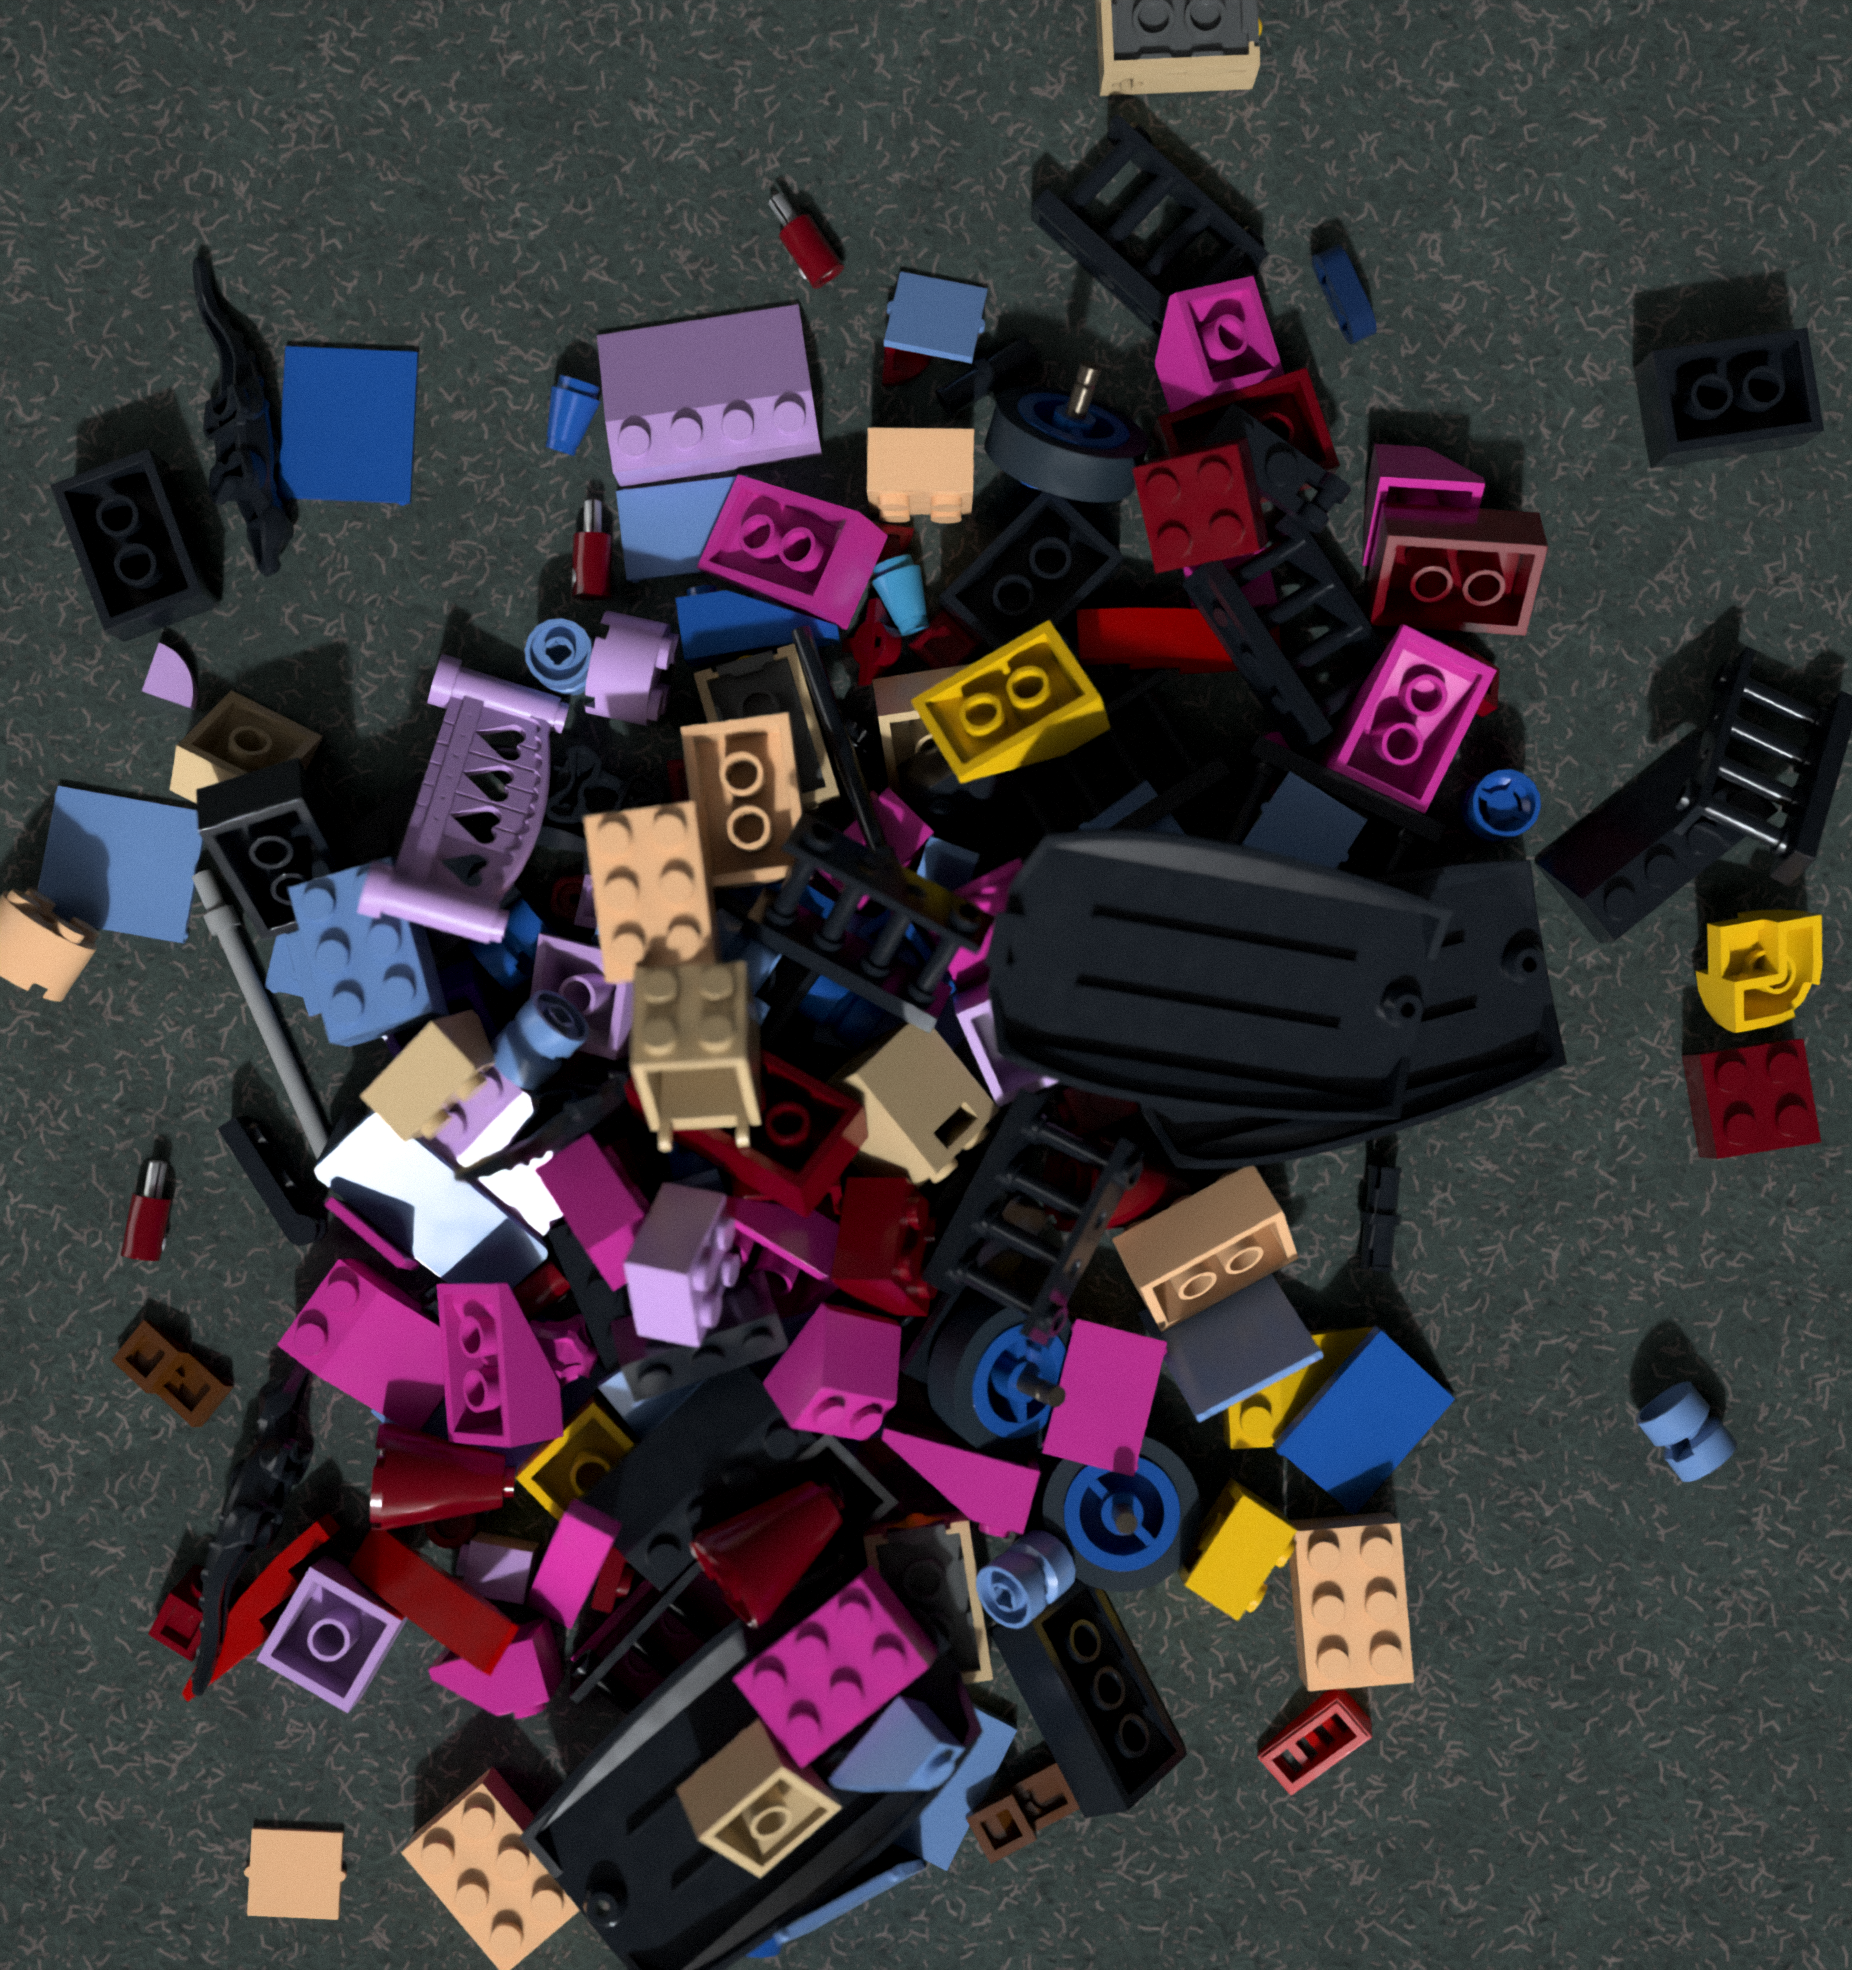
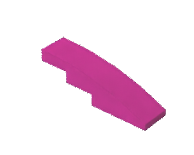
(572, 1563)

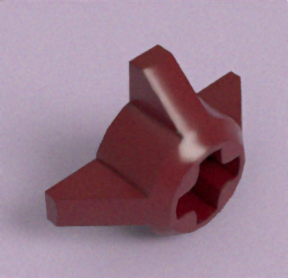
(875, 643)

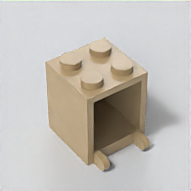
(696, 1048)
(915, 1104)

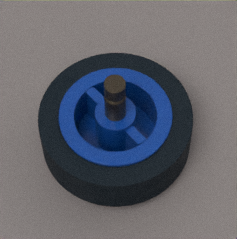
(1066, 440)
(994, 1382)
(1120, 1526)

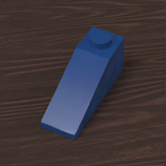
(729, 625)

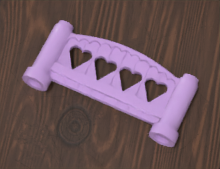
(420, 884)

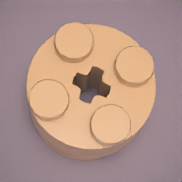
(41, 945)

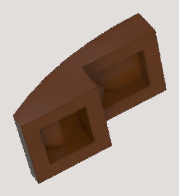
(172, 1372)
(1019, 1809)

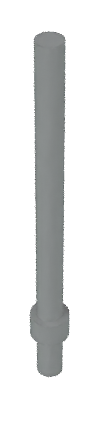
(223, 922)

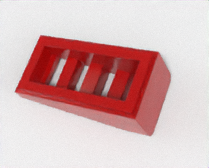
(1304, 1725)

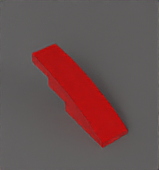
(1152, 640)
(434, 1599)
(252, 1615)

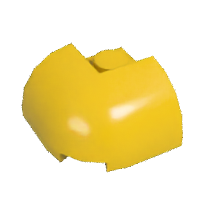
(1760, 967)

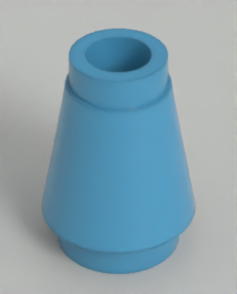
(902, 592)

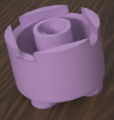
(630, 669)

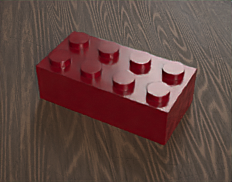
(799, 1147)

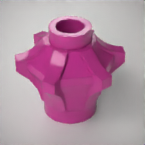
(566, 1347)

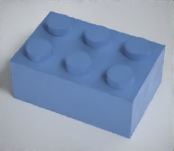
(365, 970)

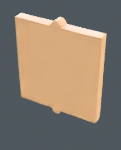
(295, 1873)

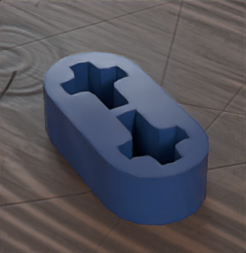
(1344, 294)

